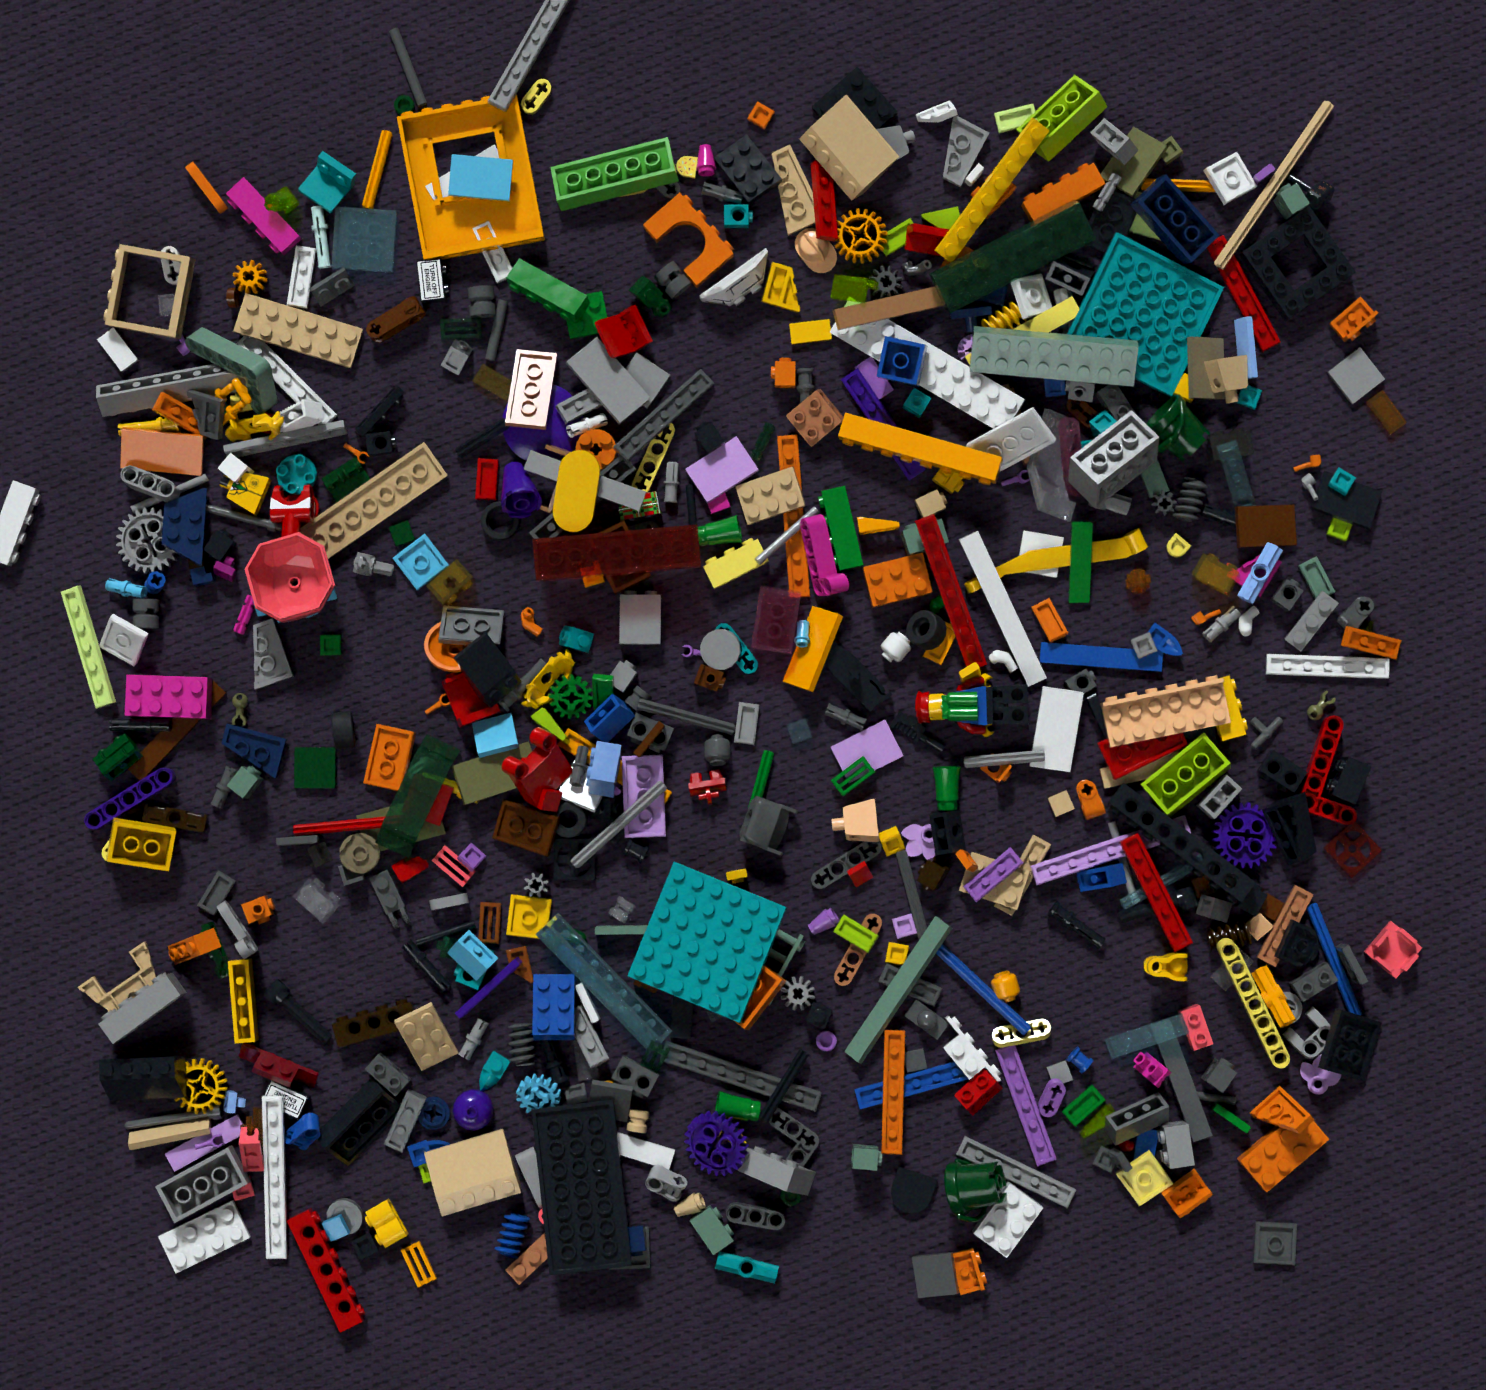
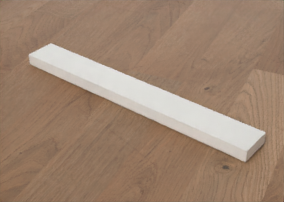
(1002, 608)
(274, 1177)

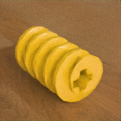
(1004, 319)

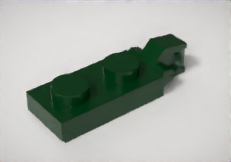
(218, 955)

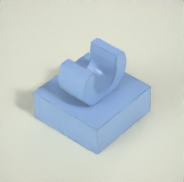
(231, 1101)

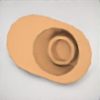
(816, 253)

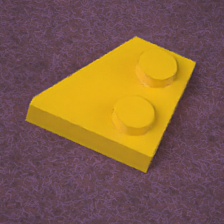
(780, 288)

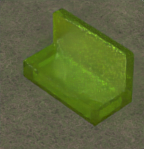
(851, 288)

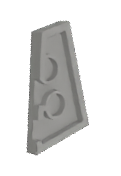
(269, 655)

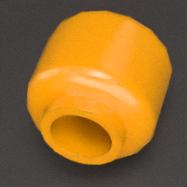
(1005, 986)

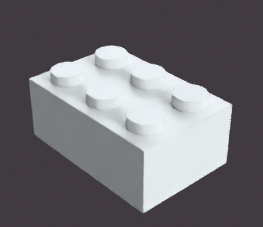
(1008, 1221)

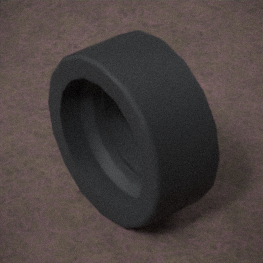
(494, 535)

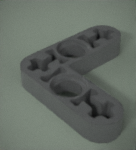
(800, 1146)

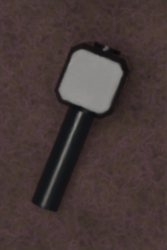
(1316, 195)

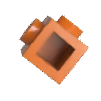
(784, 373)
(259, 909)

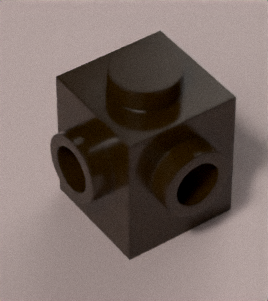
(933, 874)

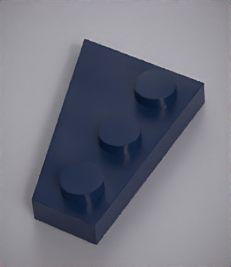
(257, 747)

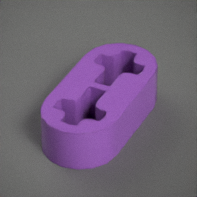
(1047, 1095)

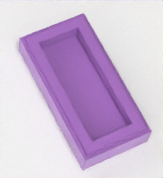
(869, 371)

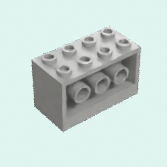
(1113, 459)

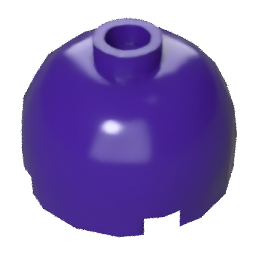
(473, 1109)

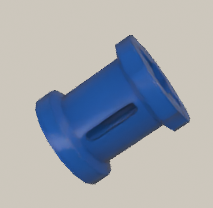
(156, 577)
(1079, 1060)

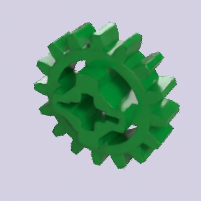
(578, 696)

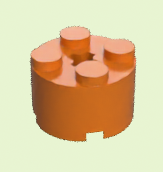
(603, 440)

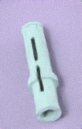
(319, 228)

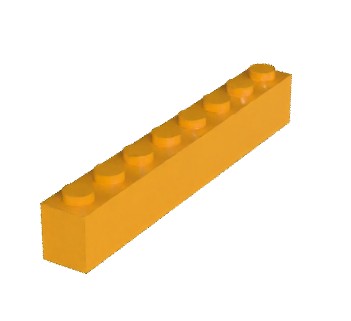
(920, 448)

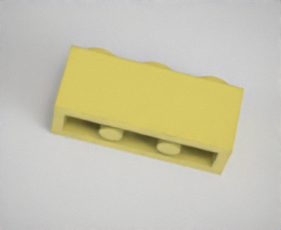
(734, 563)

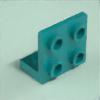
(328, 182)

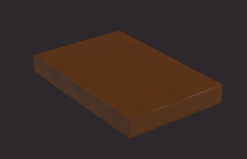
(1265, 524)
(526, 827)

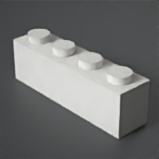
(14, 519)

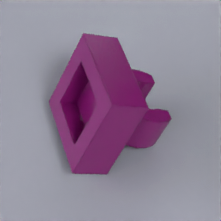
(225, 569)

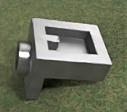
(456, 356)

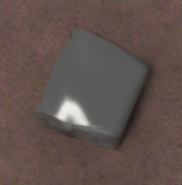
(765, 824)

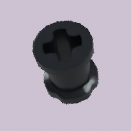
(635, 850)

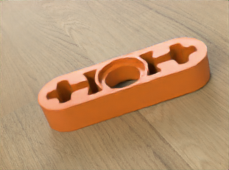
(206, 187)

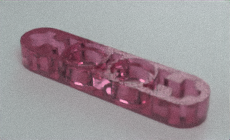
(1065, 455)

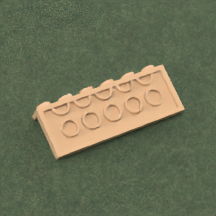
(1165, 711)

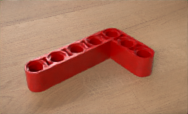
(1321, 775)

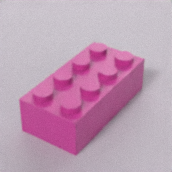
(168, 696)

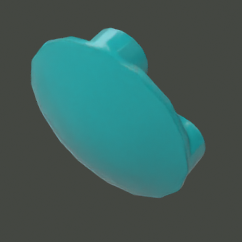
(295, 473)

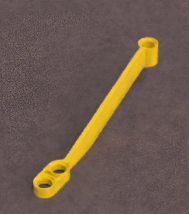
(1059, 556)

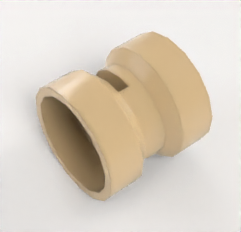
(638, 1120)

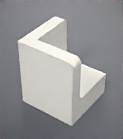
(234, 468)

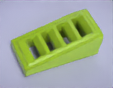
(546, 721)

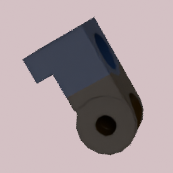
(200, 573)

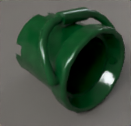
(1177, 428)
(973, 1187)

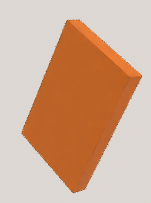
(389, 757)

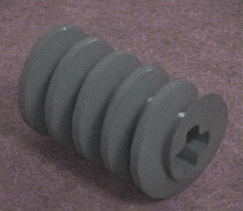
(1190, 500)
(521, 1044)

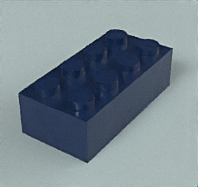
(1174, 220)

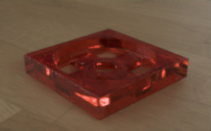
(1363, 838)

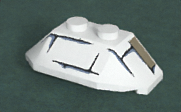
(738, 283)

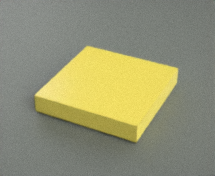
(1145, 1178)

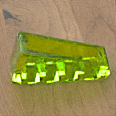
(1097, 1121)

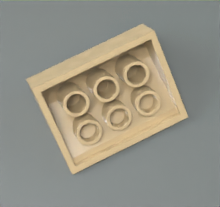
(849, 148)
(472, 1172)

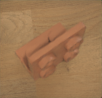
(815, 417)

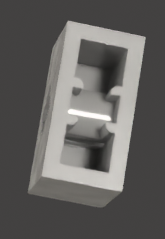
(1219, 797)

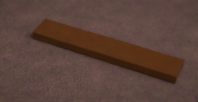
(167, 741)

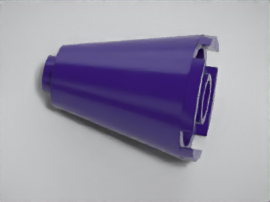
(518, 492)

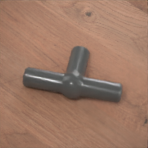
(1266, 732)

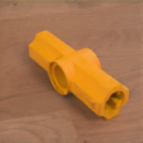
(1273, 996)

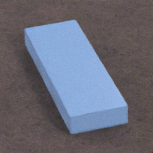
(1246, 343)

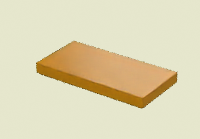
(809, 661)

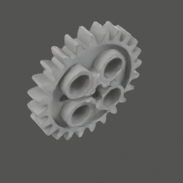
(132, 548)

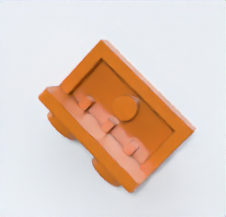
(1353, 319)
(1187, 1193)
(968, 1271)

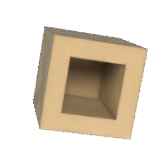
(931, 503)

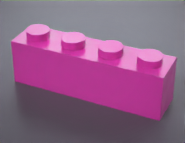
(268, 223)

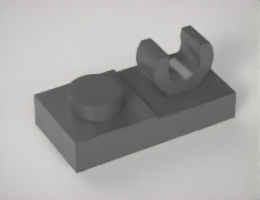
(332, 286)

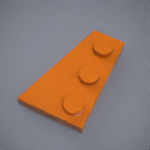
(1282, 1111)

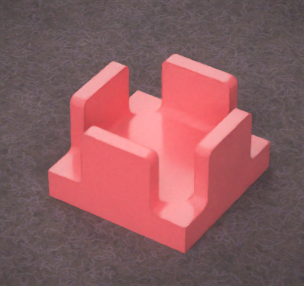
(1394, 949)

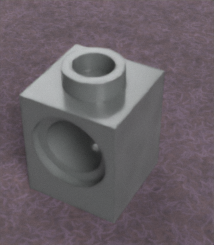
(1279, 599)
(1071, 683)

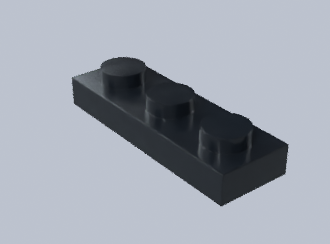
(380, 411)

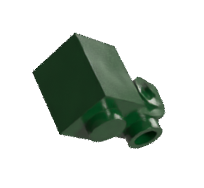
(650, 296)

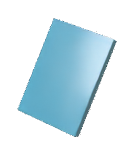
(480, 177)

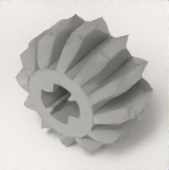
(790, 993)

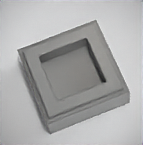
(1144, 645)
(1060, 1071)

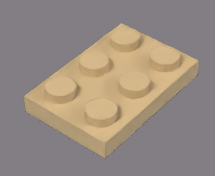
(770, 495)
(1008, 892)
(426, 1036)

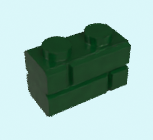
(117, 757)

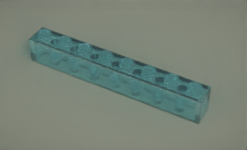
(603, 981)

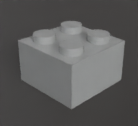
(1176, 1144)

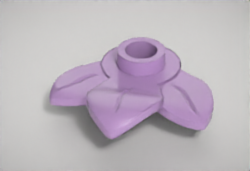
(918, 842)
(1312, 1073)

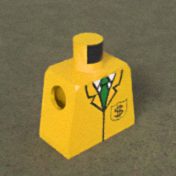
(248, 491)

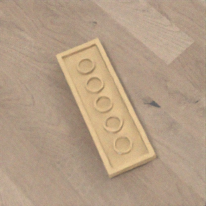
(298, 330)

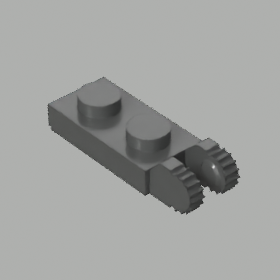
(389, 896)

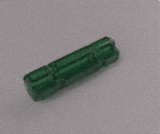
(762, 441)

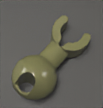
(240, 704)
(1317, 710)

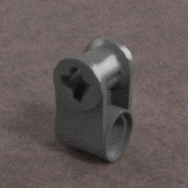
(1353, 615)

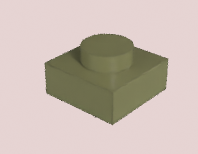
(1172, 152)

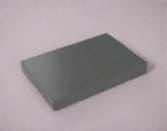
(466, 624)

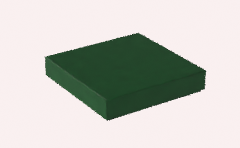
(315, 767)

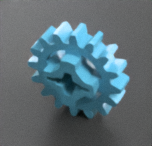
(539, 1093)

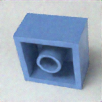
(603, 769)

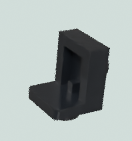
(608, 809)

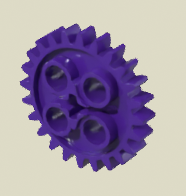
(1243, 853)
(732, 1153)

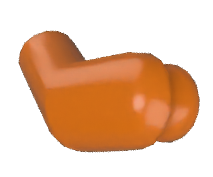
(527, 620)

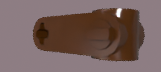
(396, 320)

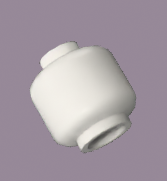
(895, 647)

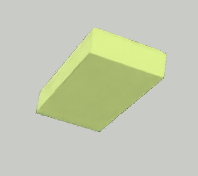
(1013, 118)

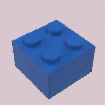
(901, 361)

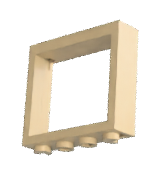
(180, 299)

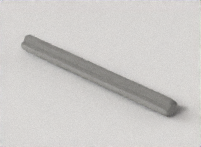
(617, 825)

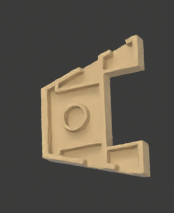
(127, 988)

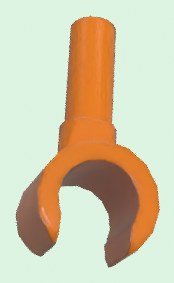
(356, 452)
(1315, 461)
(1199, 618)
(437, 705)

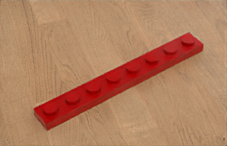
(950, 591)

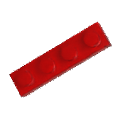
(824, 203)

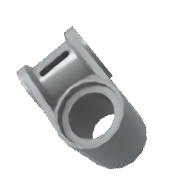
(664, 1182)

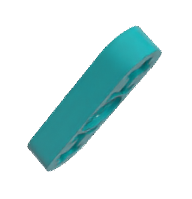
(741, 664)

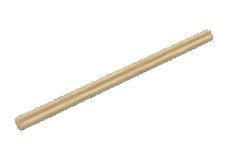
(1273, 185)

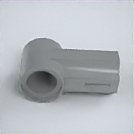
(1116, 503)

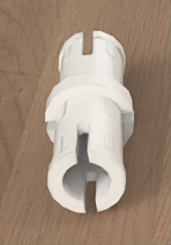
(586, 424)

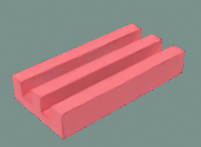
(440, 855)

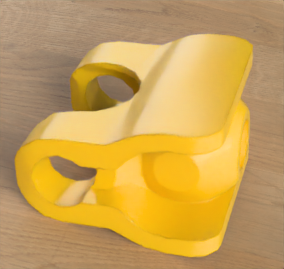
(1171, 965)

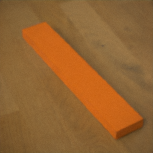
(893, 1092)

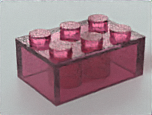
(776, 619)

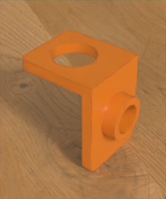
(1002, 774)

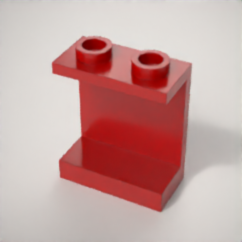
(464, 701)

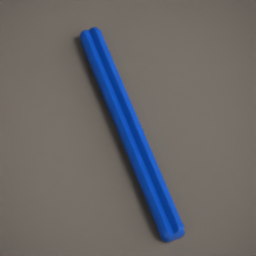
(1333, 959)
(983, 990)

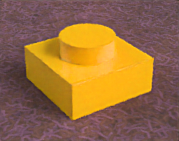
(737, 875)

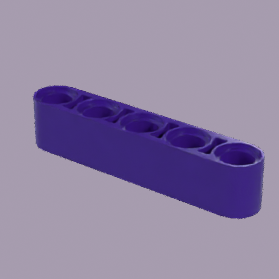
(120, 799)

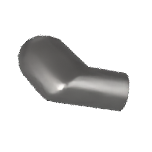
(918, 269)

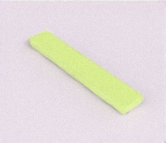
(88, 647)

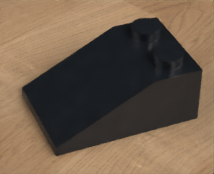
(487, 670)

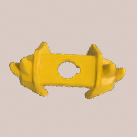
(242, 430)
(536, 689)

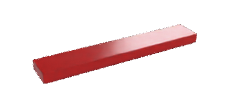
(1245, 297)
(1156, 892)

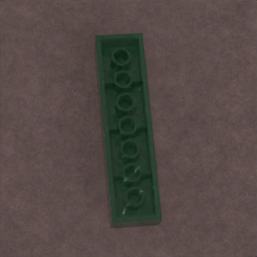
(1012, 256)

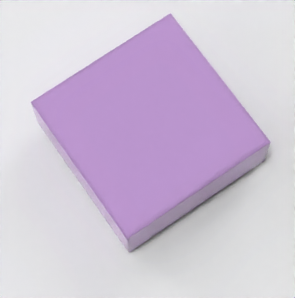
(904, 926)

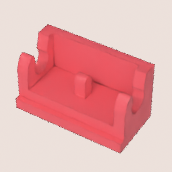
(251, 1151)

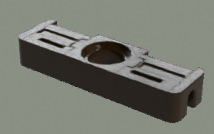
(188, 820)

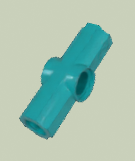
(760, 1270)

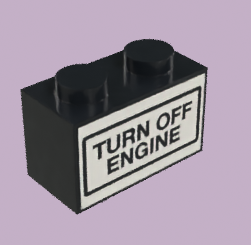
(431, 281)
(294, 1099)

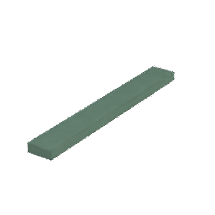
(898, 989)

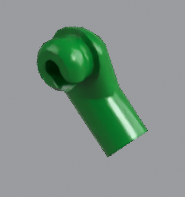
(936, 604)

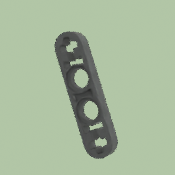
(844, 860)

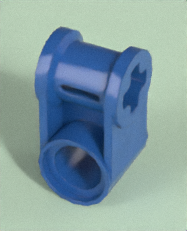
(304, 1131)

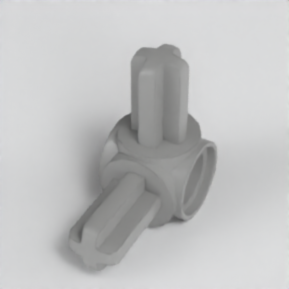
(367, 565)

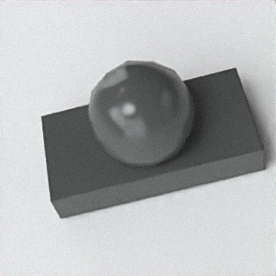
(926, 1019)

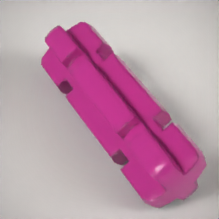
(245, 615)

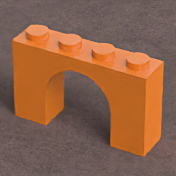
(680, 212)

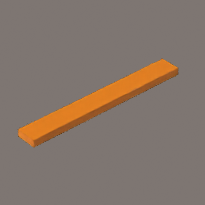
(795, 550)

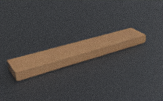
(887, 308)

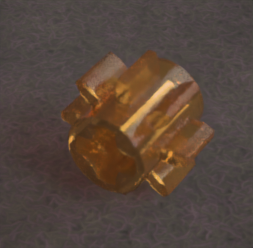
(1138, 581)

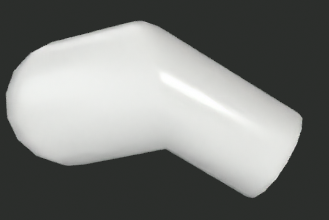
(1245, 621)
(1003, 657)

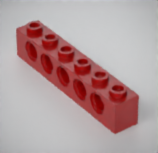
(343, 1319)

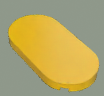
(576, 490)

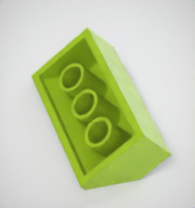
(1066, 115)
(1186, 775)

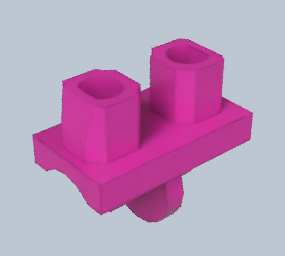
(1151, 1068)

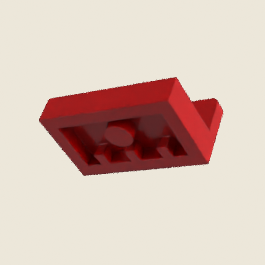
(978, 1091)

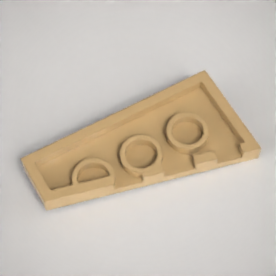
(794, 191)

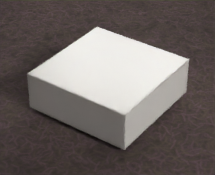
(974, 175)

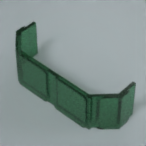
(416, 795)

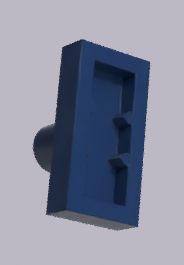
(970, 315)

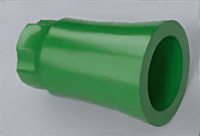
(720, 532)
(946, 786)
(737, 1107)

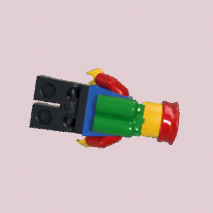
(975, 705)

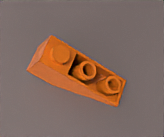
(193, 946)

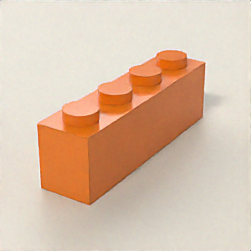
(1070, 188)

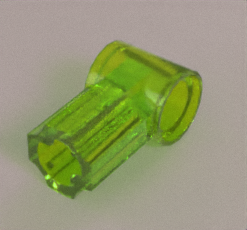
(281, 200)

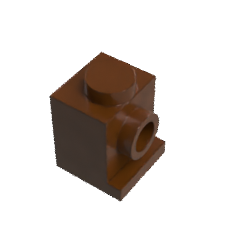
(701, 678)

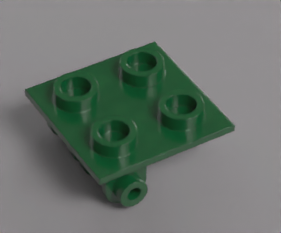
(345, 479)

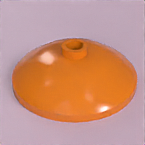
(441, 654)

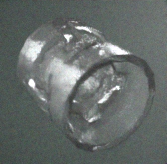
(620, 914)

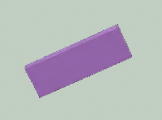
(993, 874)

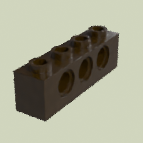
(345, 1036)

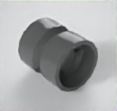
(677, 285)
(481, 301)
(146, 613)

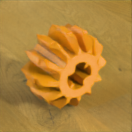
(251, 269)

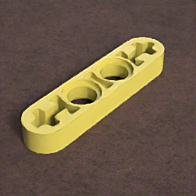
(655, 459)

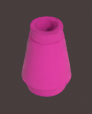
(705, 161)

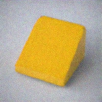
(1183, 389)
(891, 841)

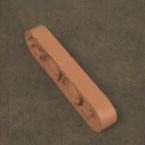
(854, 949)

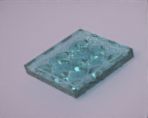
(364, 239)

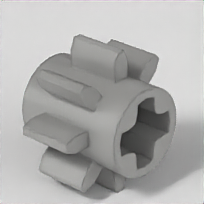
(533, 890)

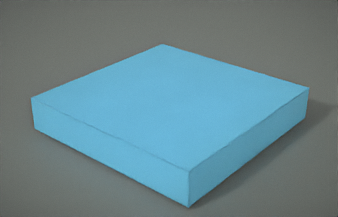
(420, 562)
(495, 735)

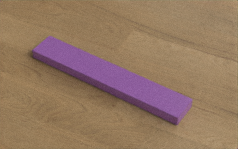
(1025, 1105)

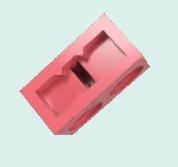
(1198, 1031)

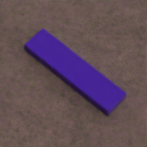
(489, 987)

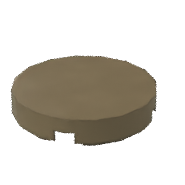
(360, 853)

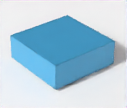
(336, 1227)

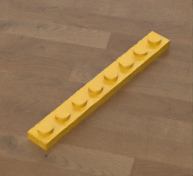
(992, 190)

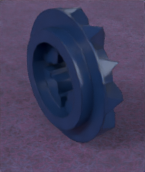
(439, 1121)

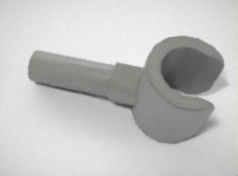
(1308, 481)

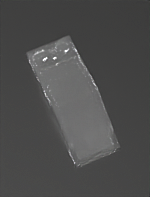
(1047, 473)

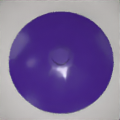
(526, 439)

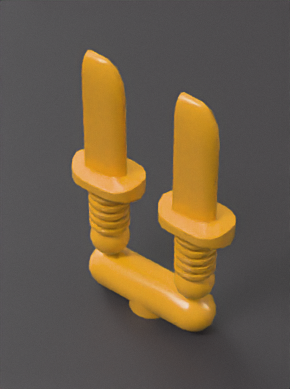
(242, 391)

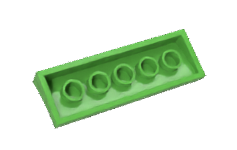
(614, 174)

